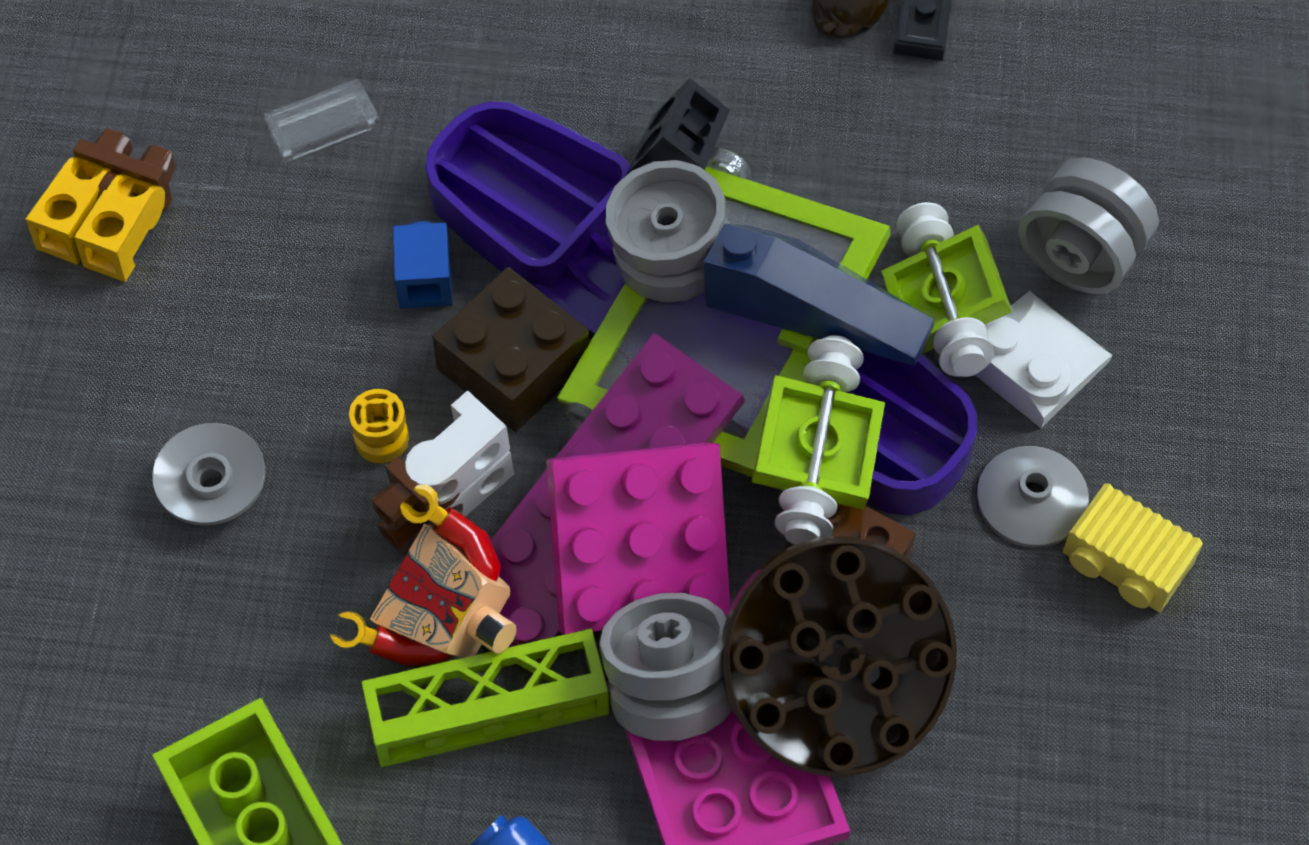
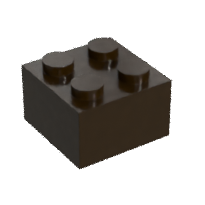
(510, 348)

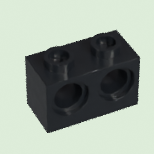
(683, 128)

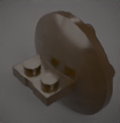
(838, 656)

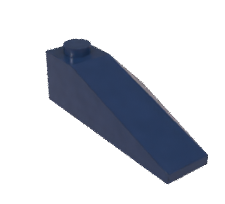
(806, 292)

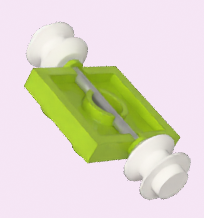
(952, 283)
(819, 441)

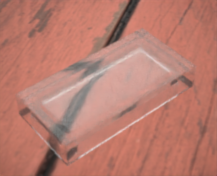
(321, 120)

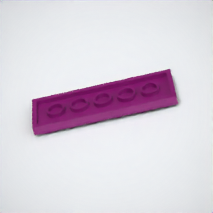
(653, 404)

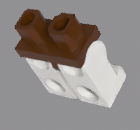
(459, 464)

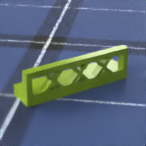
(491, 717)

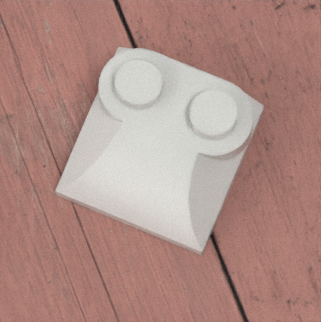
(1039, 359)

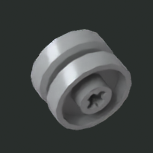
(1088, 225)
(664, 227)
(666, 666)

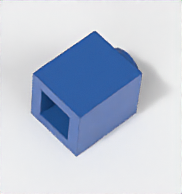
(422, 265)

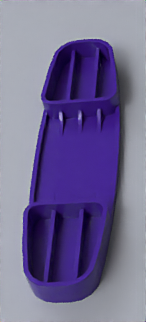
(537, 203)

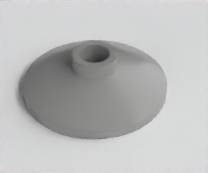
(203, 454)
(1028, 516)

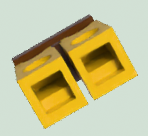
(103, 204)

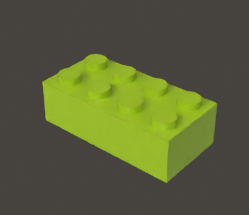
(243, 784)

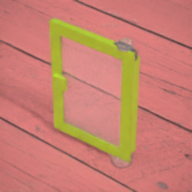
(729, 346)

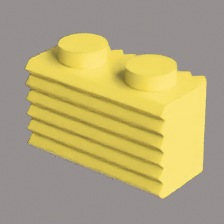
(1131, 549)

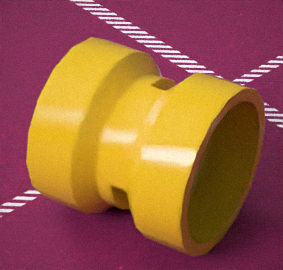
(377, 438)

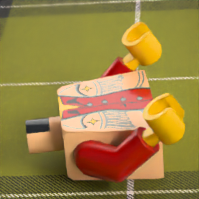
(442, 595)

